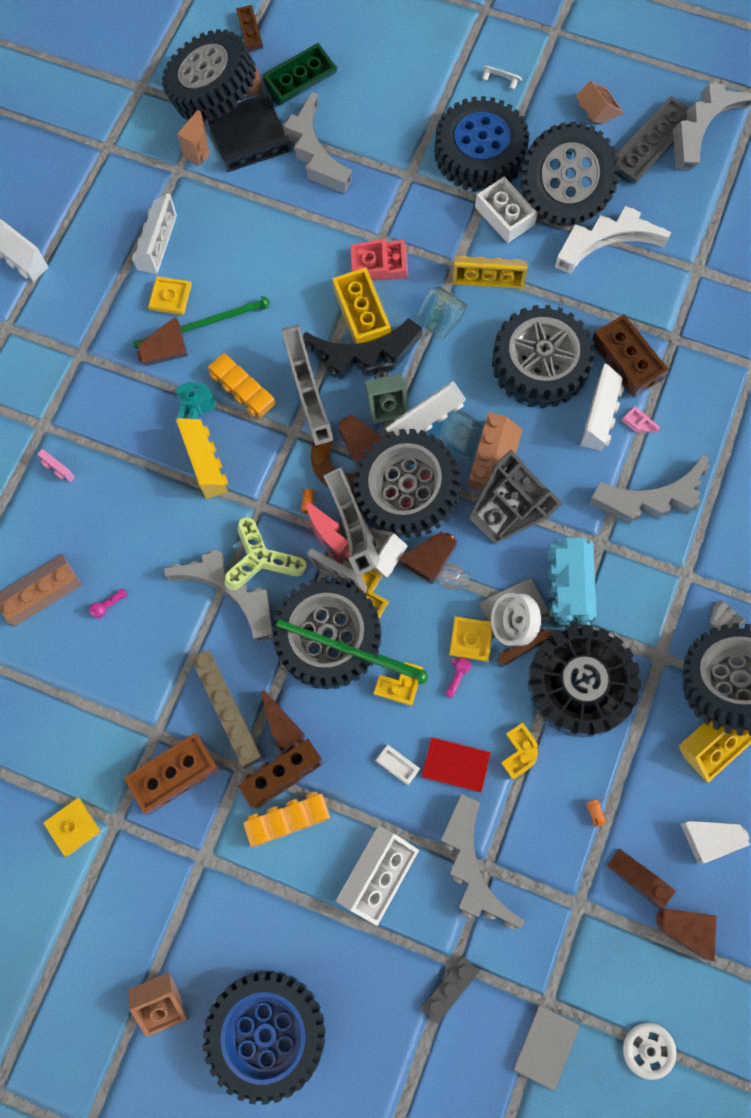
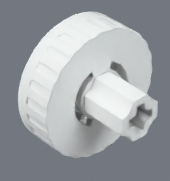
(525, 619)

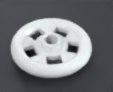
(664, 1039)

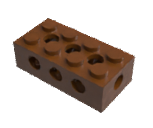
(629, 355)
(276, 785)

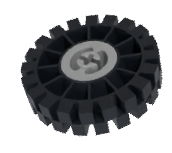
(596, 709)

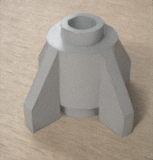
(722, 615)

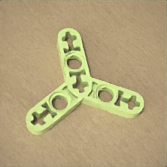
(256, 564)

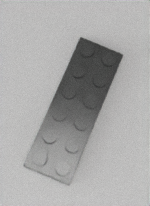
(651, 140)

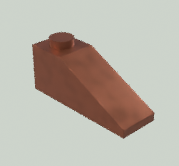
(281, 725)
(641, 879)

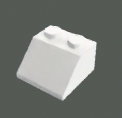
(389, 549)

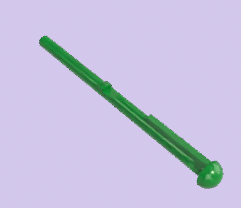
(264, 302)
(386, 662)

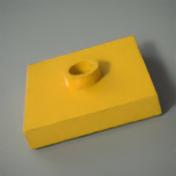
(170, 296)
(471, 639)
(72, 827)

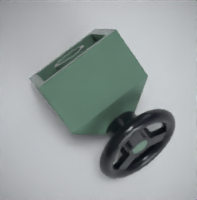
(385, 393)

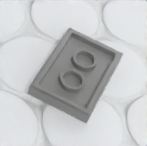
(336, 570)
(526, 587)
(546, 1047)

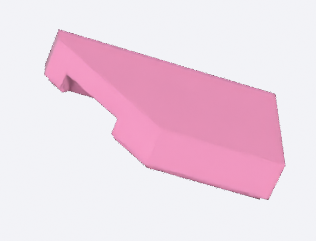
(640, 422)

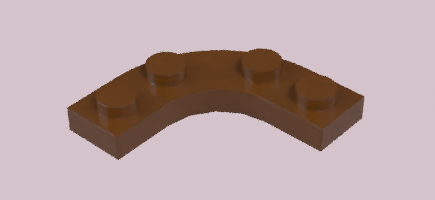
(321, 463)

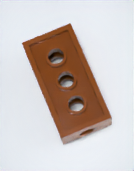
(159, 768)

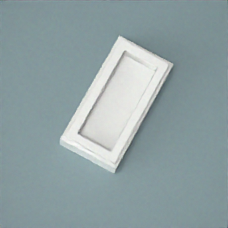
(397, 764)

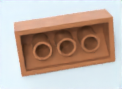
(497, 439)
(38, 590)

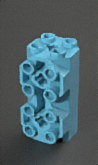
(572, 582)

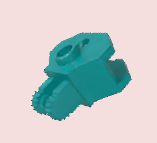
(194, 402)

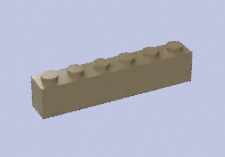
(227, 709)

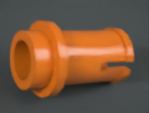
(308, 496)
(595, 812)

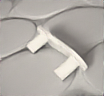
(491, 70)

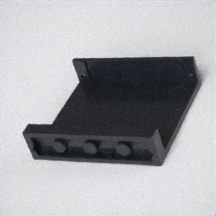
(249, 133)

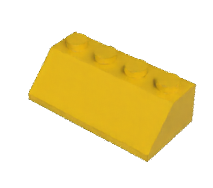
(489, 272)
(202, 457)
(712, 749)

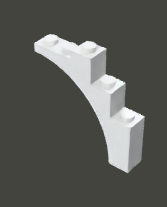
(605, 232)

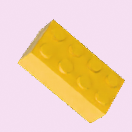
(361, 306)

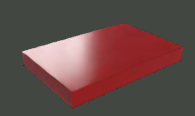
(456, 764)

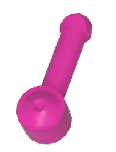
(98, 610)
(462, 667)

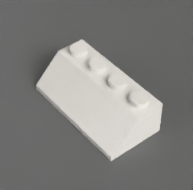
(155, 235)
(20, 253)
(429, 410)
(602, 410)
(377, 875)

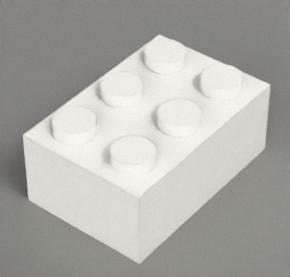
(506, 209)

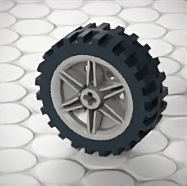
(526, 337)

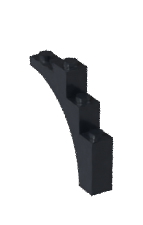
(342, 357)

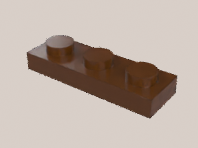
(249, 28)
(508, 655)

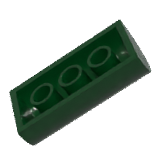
(298, 74)

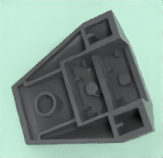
(512, 500)

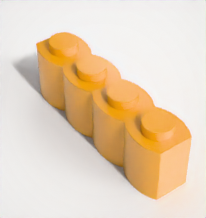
(241, 385)
(286, 820)

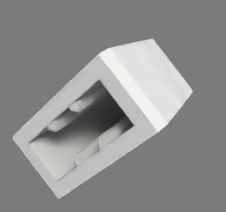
(714, 839)

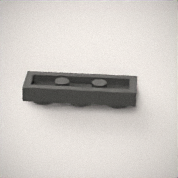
(450, 989)

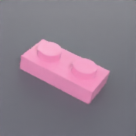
(60, 470)

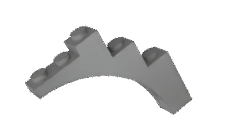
(690, 132)
(320, 165)
(306, 386)
(630, 503)
(362, 552)
(213, 572)
(477, 895)

